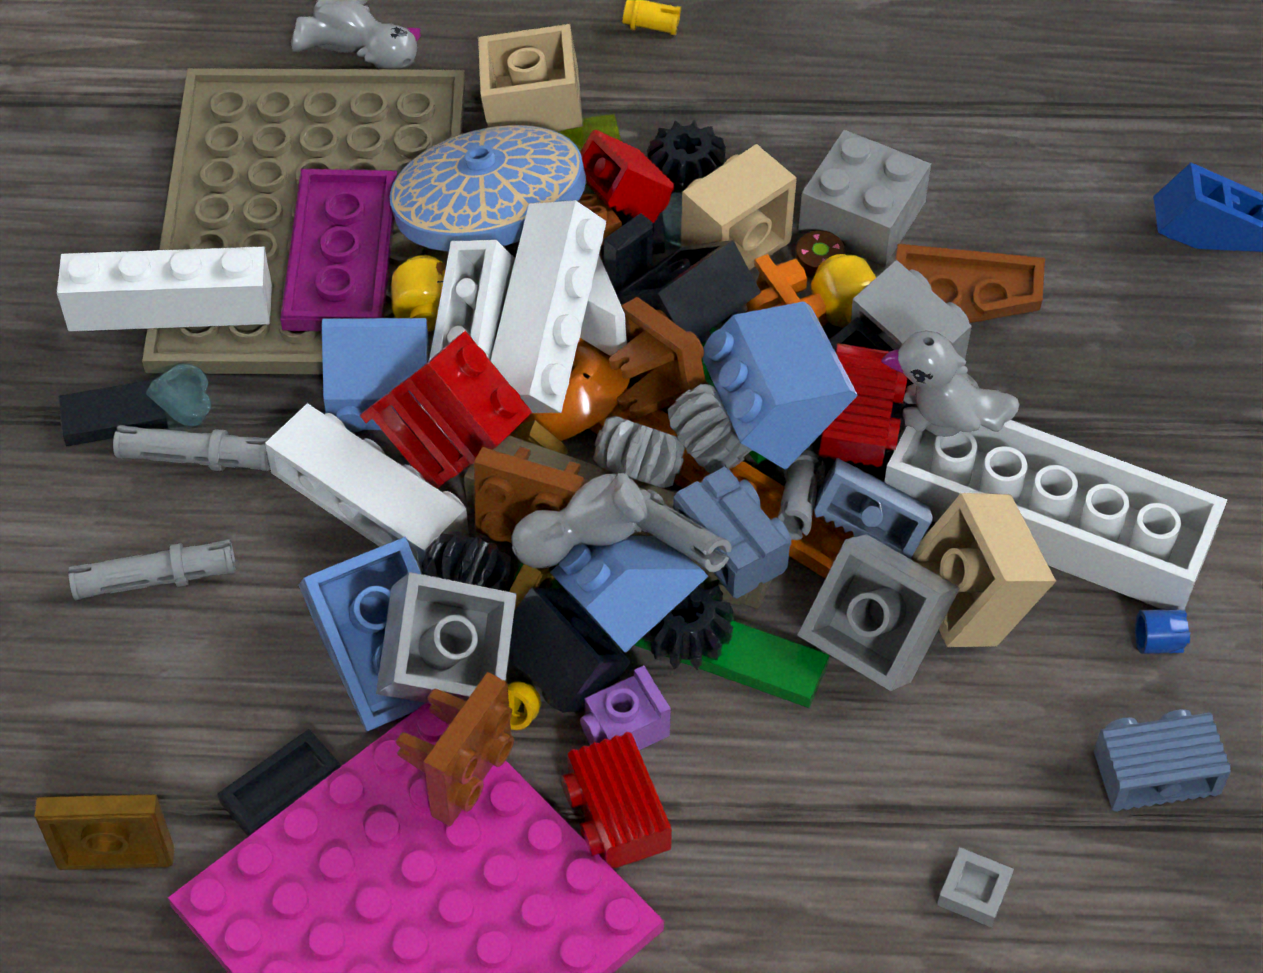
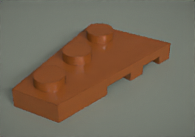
(977, 281)

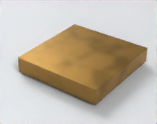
(105, 831)

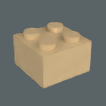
(530, 79)
(742, 202)
(994, 561)

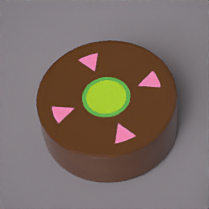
(815, 248)

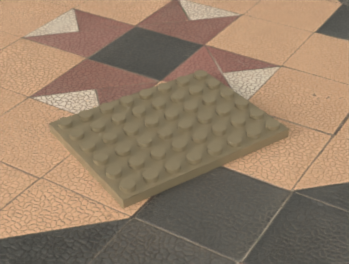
(239, 178)

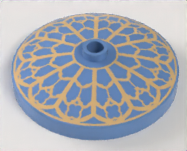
(483, 184)

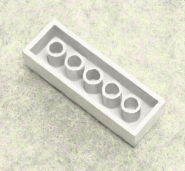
(1080, 505)

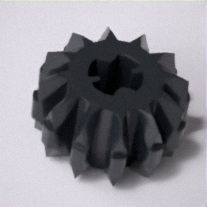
(686, 153)
(469, 562)
(703, 635)

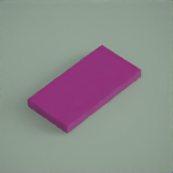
(339, 248)

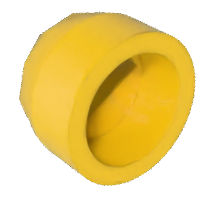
(518, 693)

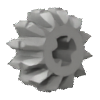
(706, 429)
(639, 452)

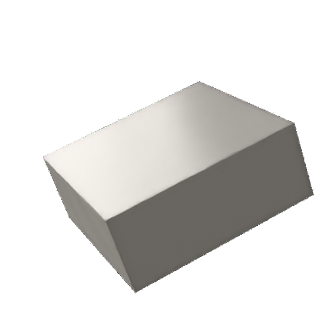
(975, 887)

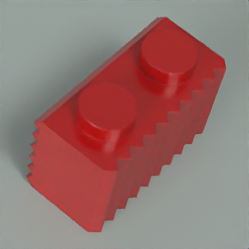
(624, 177)
(866, 423)
(617, 801)

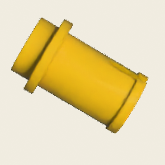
(651, 16)

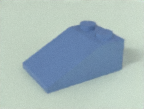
(351, 615)

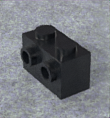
(563, 649)

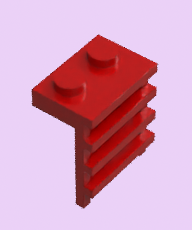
(464, 399)

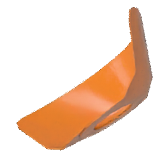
(585, 399)

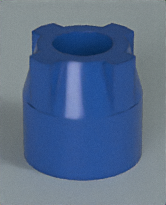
(1161, 631)

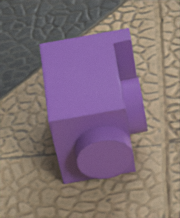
(628, 707)

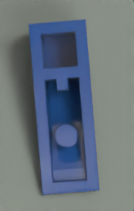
(1210, 211)

